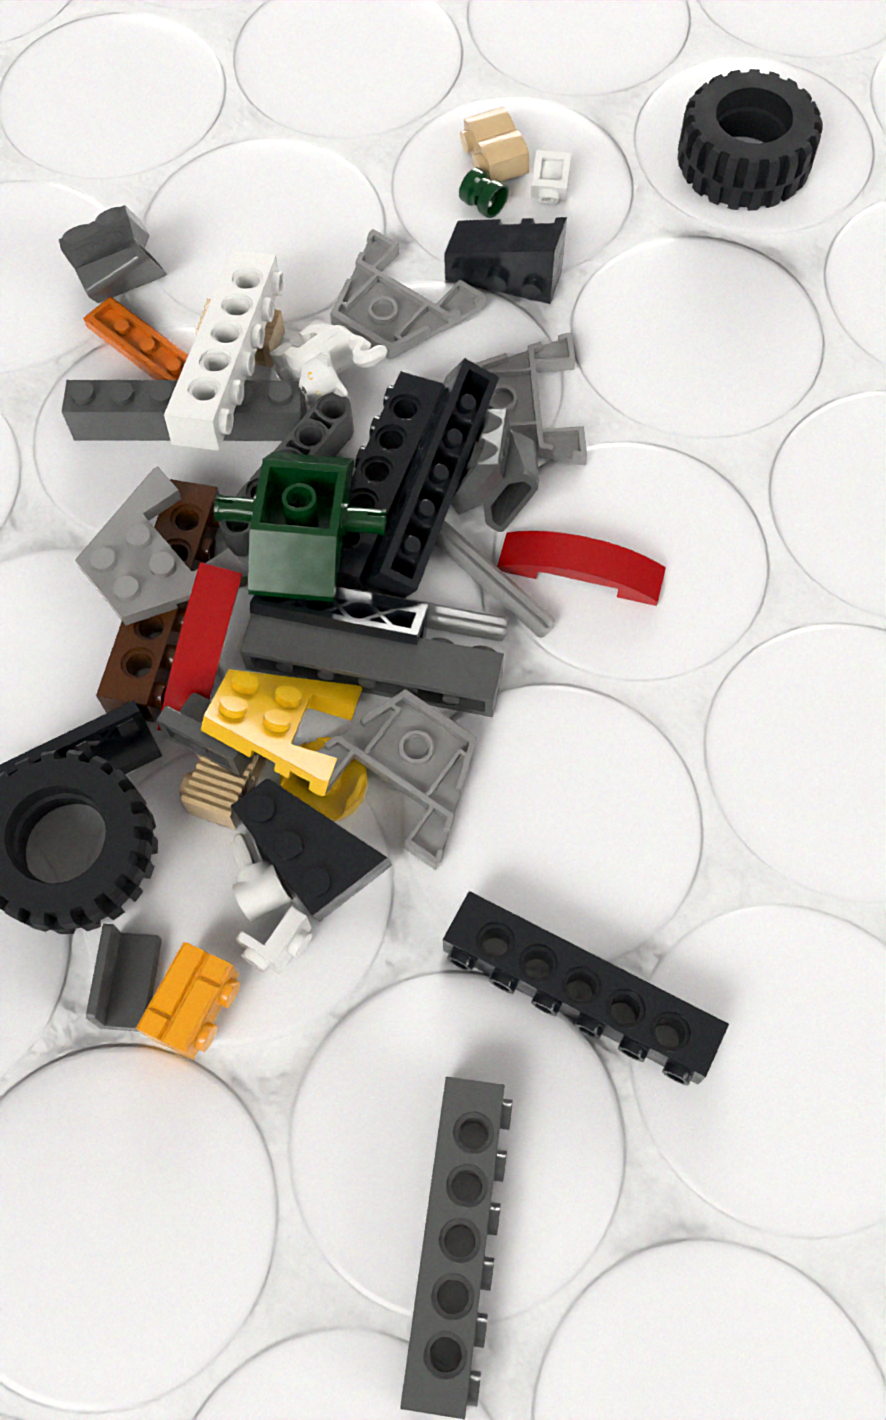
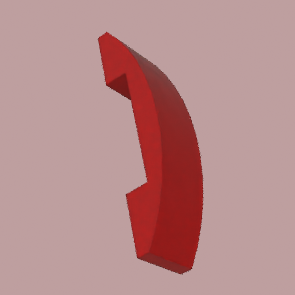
(583, 560)
(202, 635)

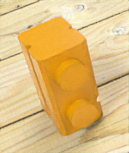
(189, 1001)

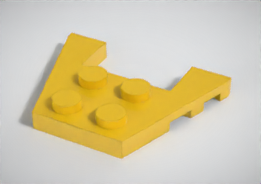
(265, 713)

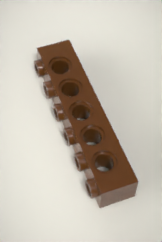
(132, 646)

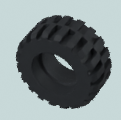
(755, 108)
(117, 870)

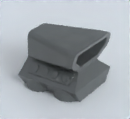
(111, 254)
(498, 472)

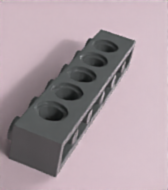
(426, 1386)

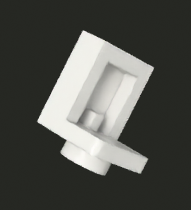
(550, 176)
(287, 940)

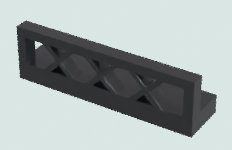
(353, 613)
(122, 746)

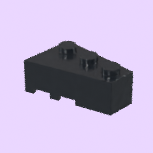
(508, 257)
(309, 850)

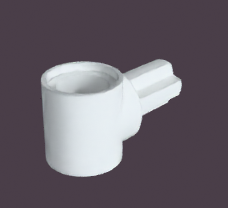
(259, 883)

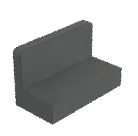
(185, 730)
(122, 978)

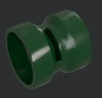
(483, 192)

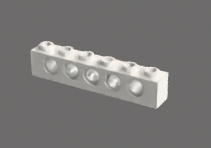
(224, 351)

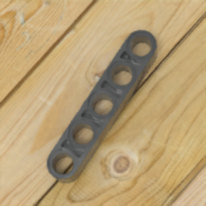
(325, 426)

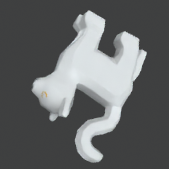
(322, 356)

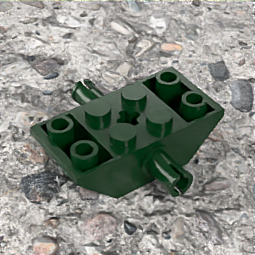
(299, 524)

